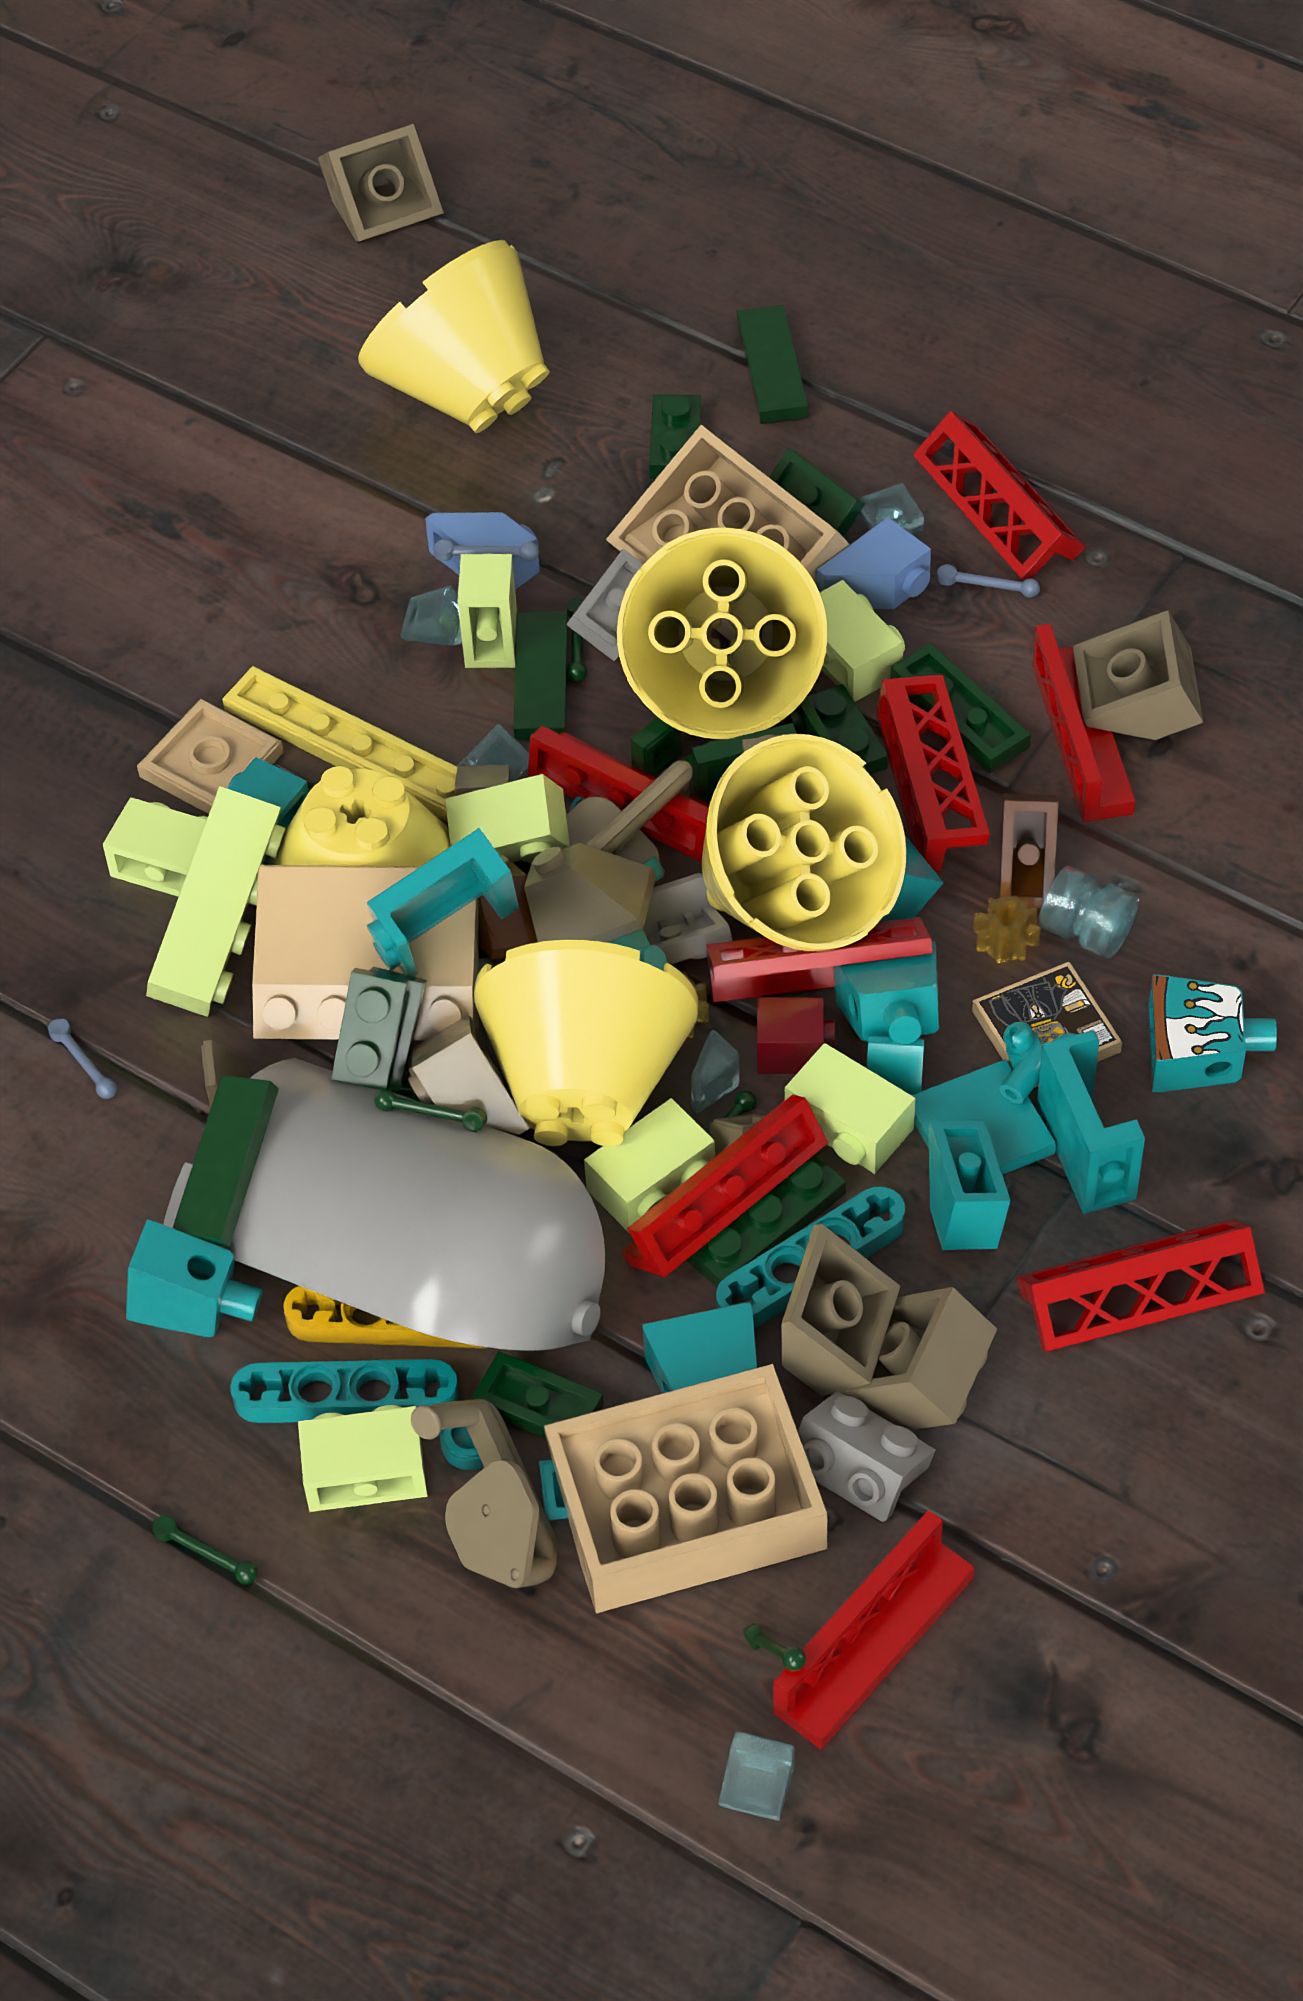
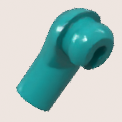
(1024, 1053)

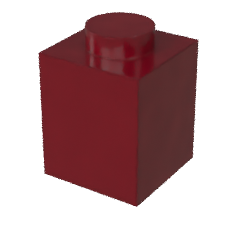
(790, 1033)

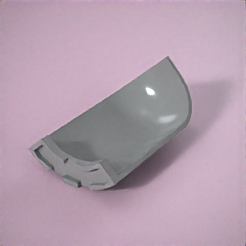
(418, 1218)

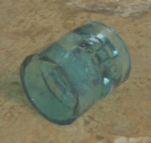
(1084, 909)

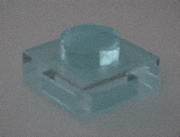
(892, 503)

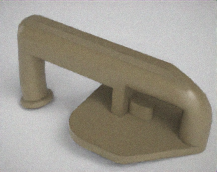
(618, 832)
(496, 1514)

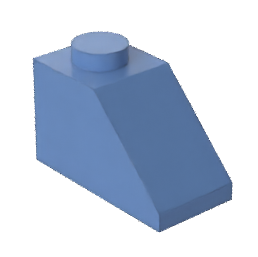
(483, 530)
(881, 565)

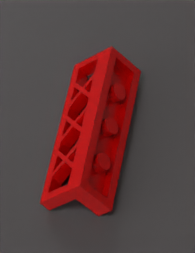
(1012, 488)
(1087, 752)
(594, 773)
(913, 776)
(767, 968)
(724, 1188)
(1135, 1263)
(871, 1633)

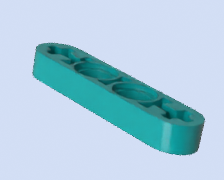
(844, 1221)
(345, 1380)

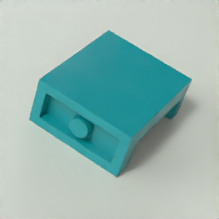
(436, 893)
(1097, 1160)

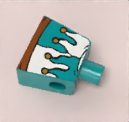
(1201, 1033)

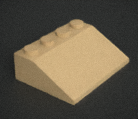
(718, 488)
(315, 935)
(686, 1488)

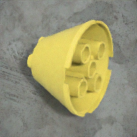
(464, 341)
(669, 624)
(361, 821)
(803, 844)
(583, 1034)

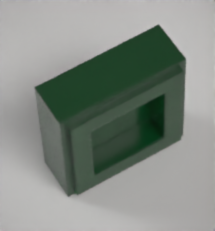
(655, 746)

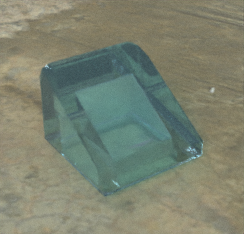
(433, 618)
(498, 749)
(714, 1073)
(757, 1775)

